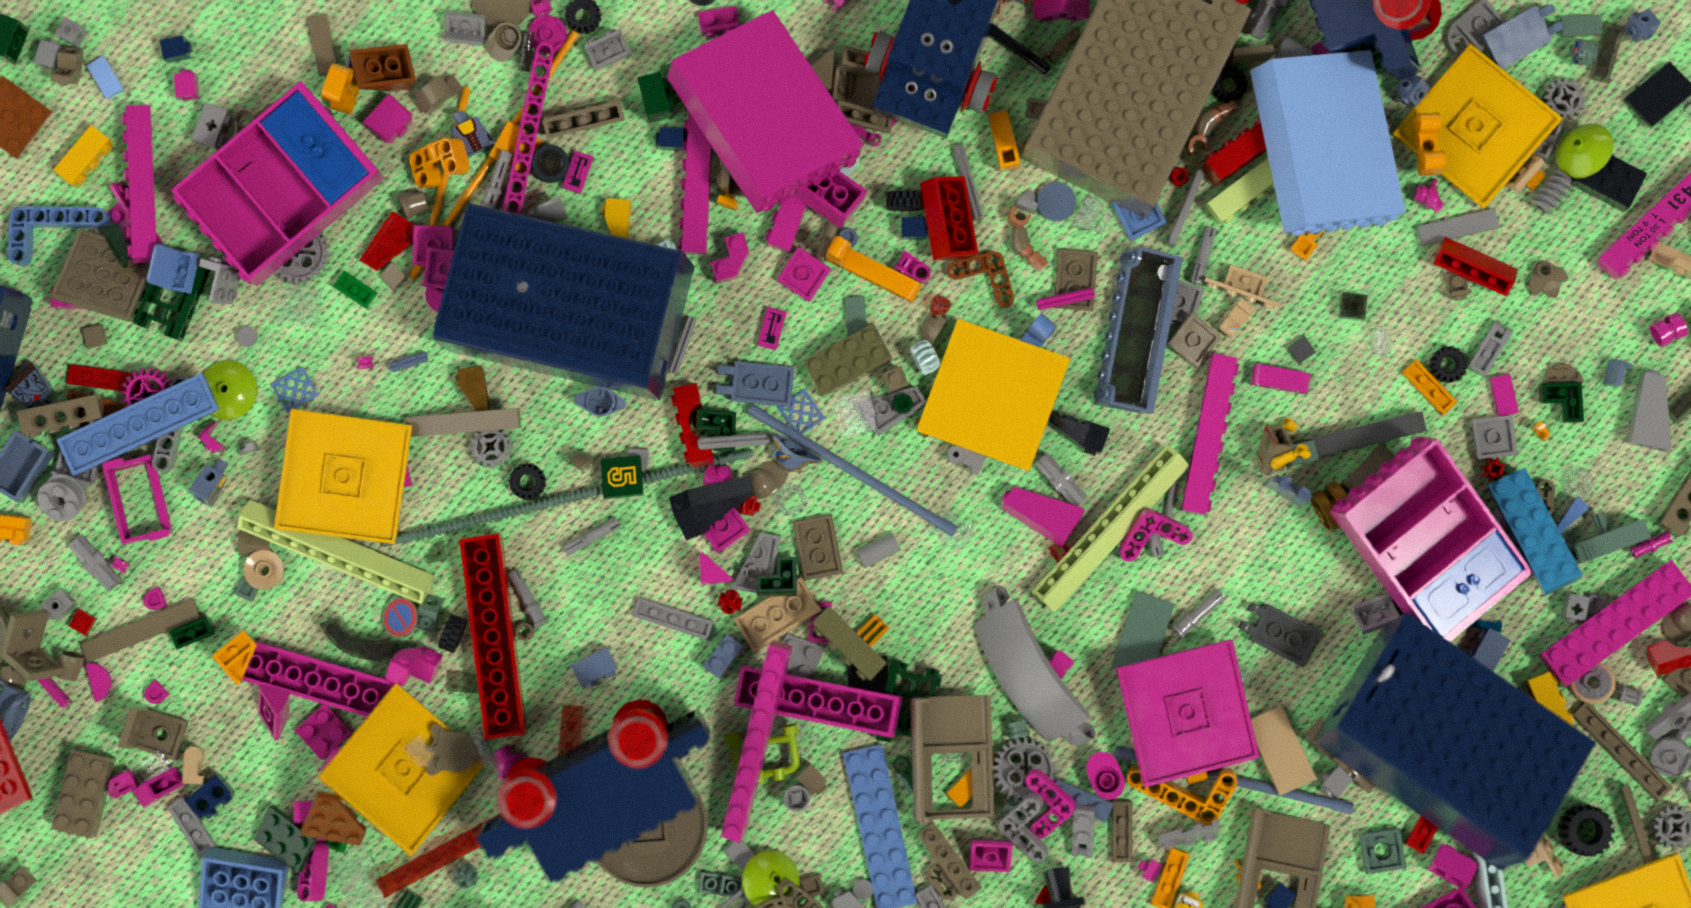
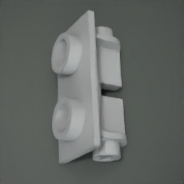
(1262, 18)

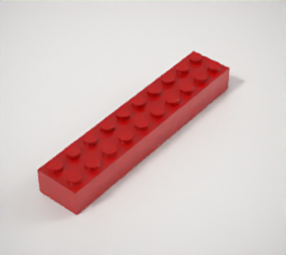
(493, 636)

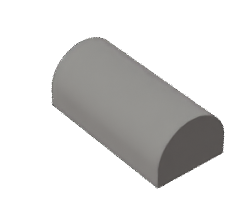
(878, 550)

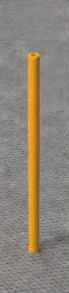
(444, 177)

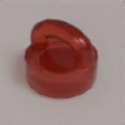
(941, 304)
(1056, 553)

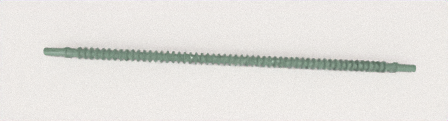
(562, 499)

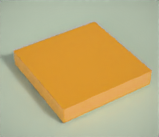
(507, 141)

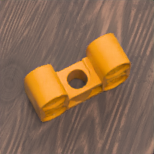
(340, 89)
(1425, 132)
(426, 160)

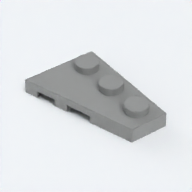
(888, 416)
(759, 562)
(1196, 833)

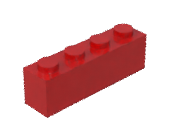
(1475, 266)

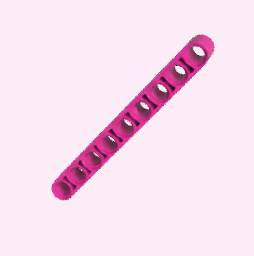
(533, 121)

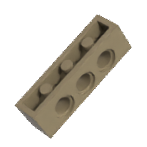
(582, 118)
(29, 417)
(1669, 520)
(949, 860)

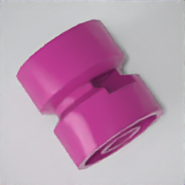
(1671, 328)

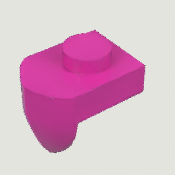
(211, 443)
(716, 474)
(122, 783)

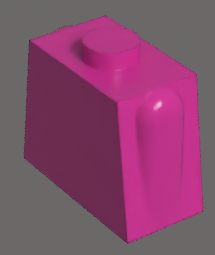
(389, 119)

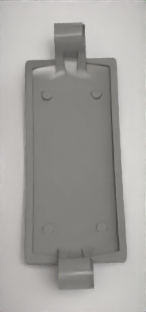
(1027, 672)

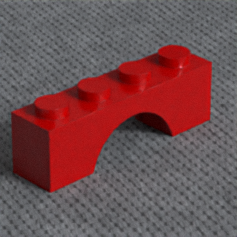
(687, 402)
(1667, 657)

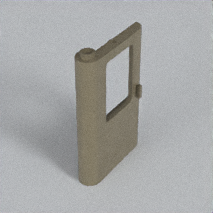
(952, 726)
(1285, 847)

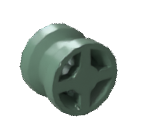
(1018, 729)

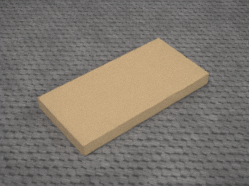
(776, 617)
(1281, 751)

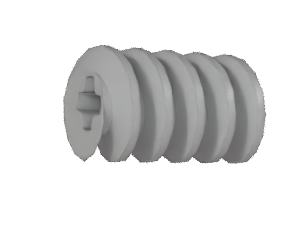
(1551, 192)

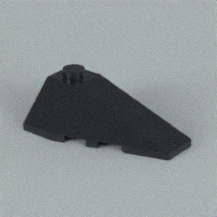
(1085, 435)
(703, 506)

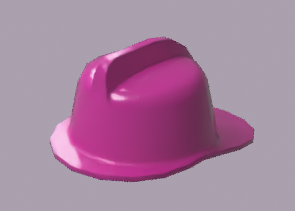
(1105, 775)

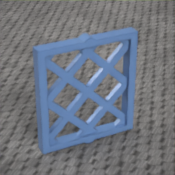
(287, 377)
(812, 404)

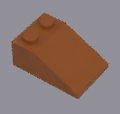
(383, 68)

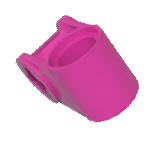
(911, 267)

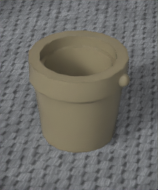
(413, 204)
(72, 664)

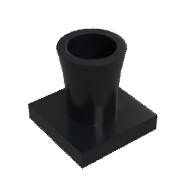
(1060, 889)

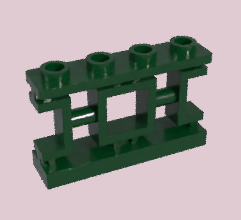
(185, 306)
(911, 691)

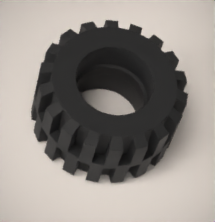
(1569, 830)

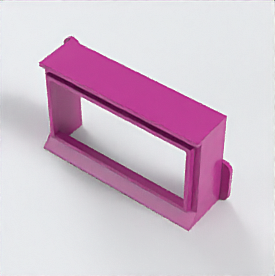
(110, 468)

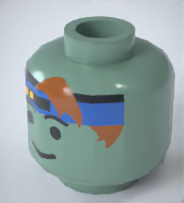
(1584, 52)

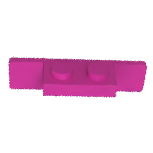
(118, 212)

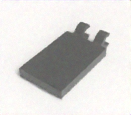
(1281, 633)

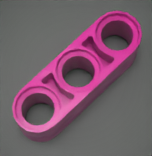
(1280, 378)
(313, 877)

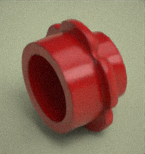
(1179, 181)

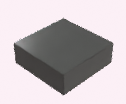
(1301, 350)

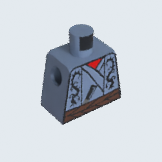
(31, 387)

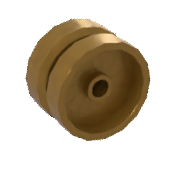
(1323, 502)

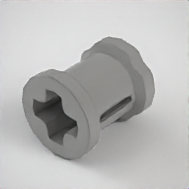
(1634, 698)

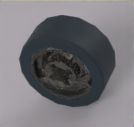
(540, 167)

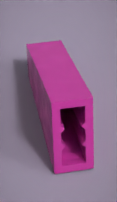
(1043, 514)

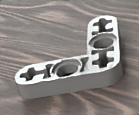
(1019, 824)

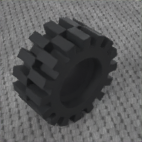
(588, 26)
(1240, 80)
(903, 200)
(1457, 356)
(536, 490)
(452, 633)

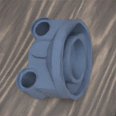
(13, 707)

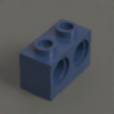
(208, 793)

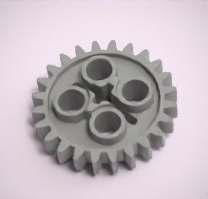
(298, 271)
(1006, 768)

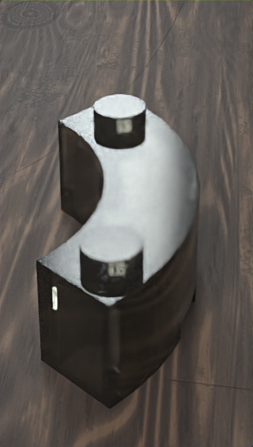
(351, 643)

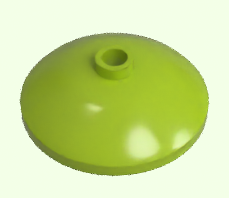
(1585, 150)
(240, 391)
(760, 873)

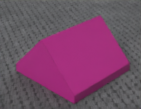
(711, 572)
(274, 709)
(990, 855)

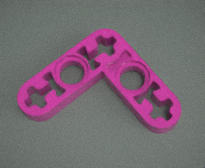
(1152, 526)
(1055, 807)

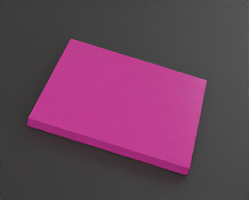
(1187, 712)

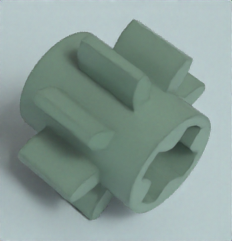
(465, 876)

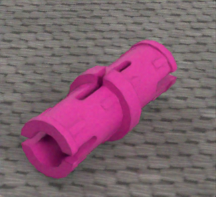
(1651, 544)

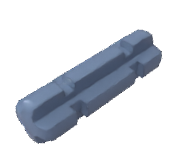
(408, 361)

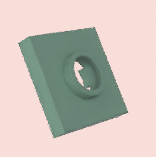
(1395, 858)

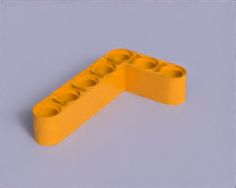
(869, 269)
(1185, 795)

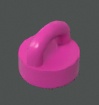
(541, 7)

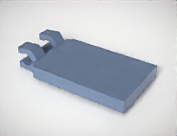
(1520, 35)
(758, 383)
(1289, 491)

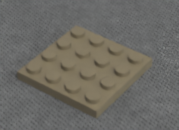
(96, 279)

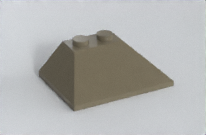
(856, 90)

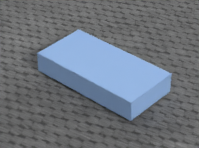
(105, 77)

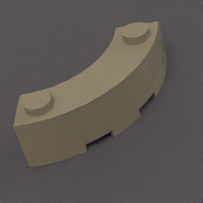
(1359, 779)

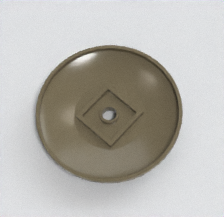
(661, 854)

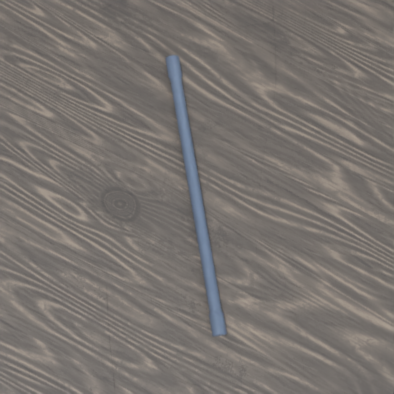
(764, 417)
(1334, 804)

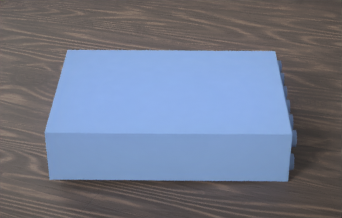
(1327, 142)

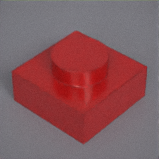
(82, 622)

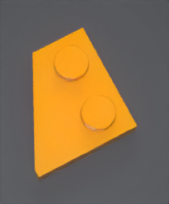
(236, 655)

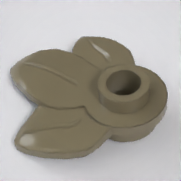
(1548, 282)

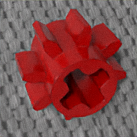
(1489, 466)
(750, 506)
(730, 601)

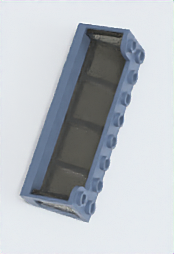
(1137, 331)

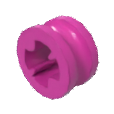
(365, 363)
(119, 564)

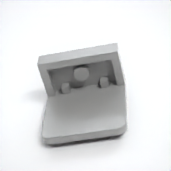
(225, 280)

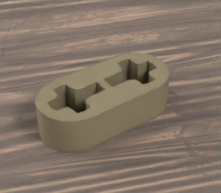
(1549, 497)
(937, 885)

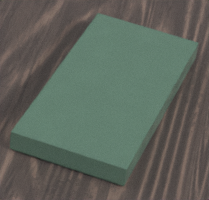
(1143, 630)

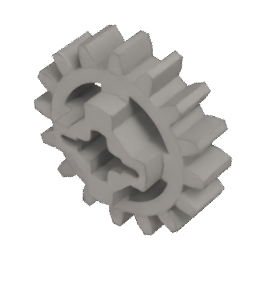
(1563, 91)
(485, 454)
(1681, 832)

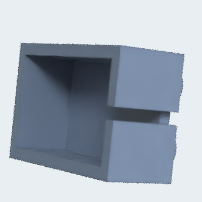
(22, 465)

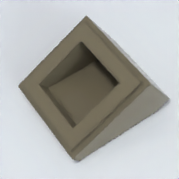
(393, 276)

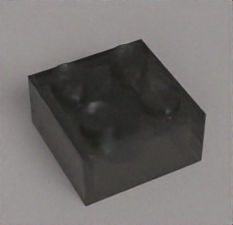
(1352, 306)

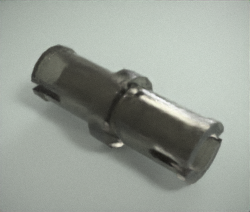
(526, 51)

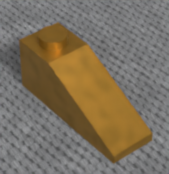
(474, 386)

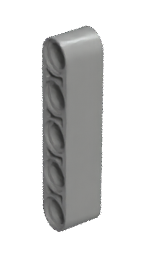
(171, 453)

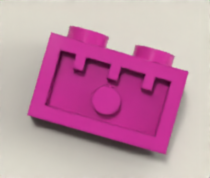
(718, 21)

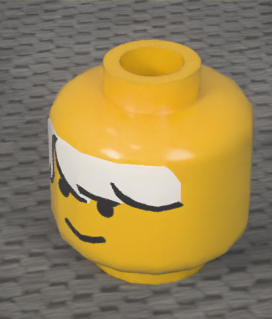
(1189, 900)

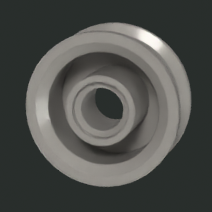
(61, 497)

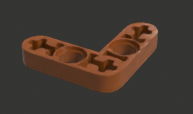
(986, 267)

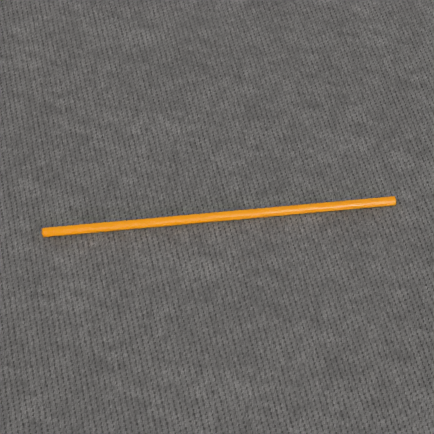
(489, 161)

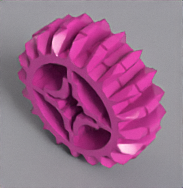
(143, 375)

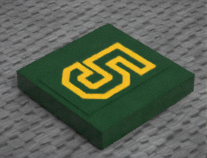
(622, 477)

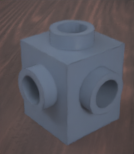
(1642, 25)
(1411, 90)

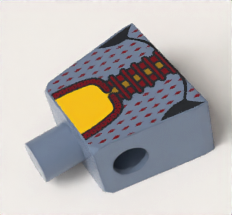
(472, 134)
(206, 490)

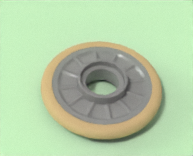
(1597, 694)

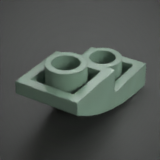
(719, 884)

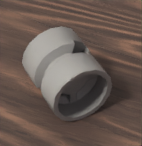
(796, 798)

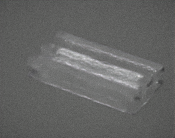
(162, 761)

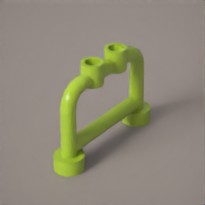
(777, 773)

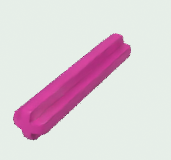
(1066, 298)

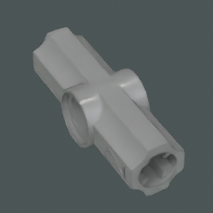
(1060, 480)
(94, 563)
(1673, 716)

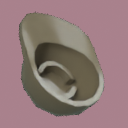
(504, 41)
(767, 479)
(1677, 623)

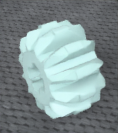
(925, 357)

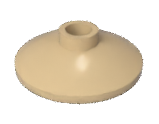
(254, 565)

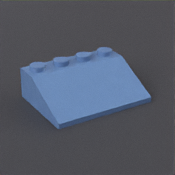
(241, 880)

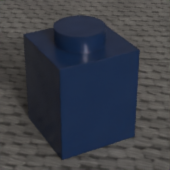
(176, 49)
(670, 138)
(914, 228)
(1279, 896)

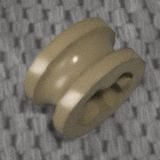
(529, 635)

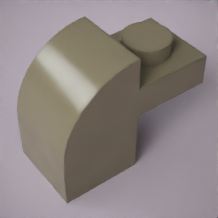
(68, 66)
(437, 92)
(15, 887)

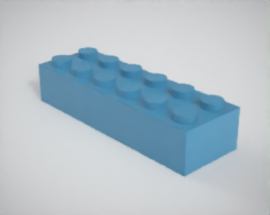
(1534, 531)

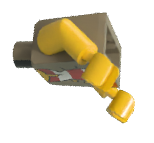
(1277, 448)

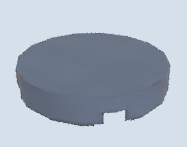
(1056, 201)

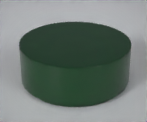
(902, 403)

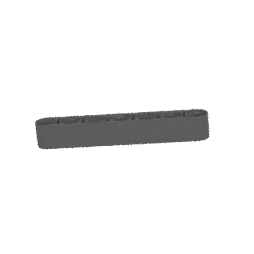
(1369, 434)

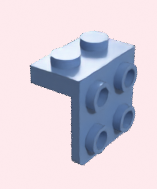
(172, 269)

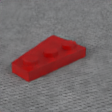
(389, 242)

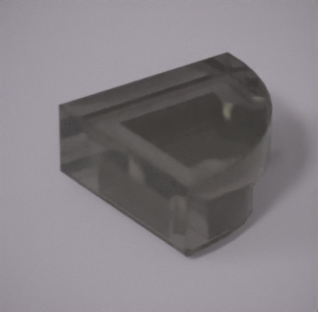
(437, 553)

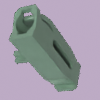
(1607, 539)

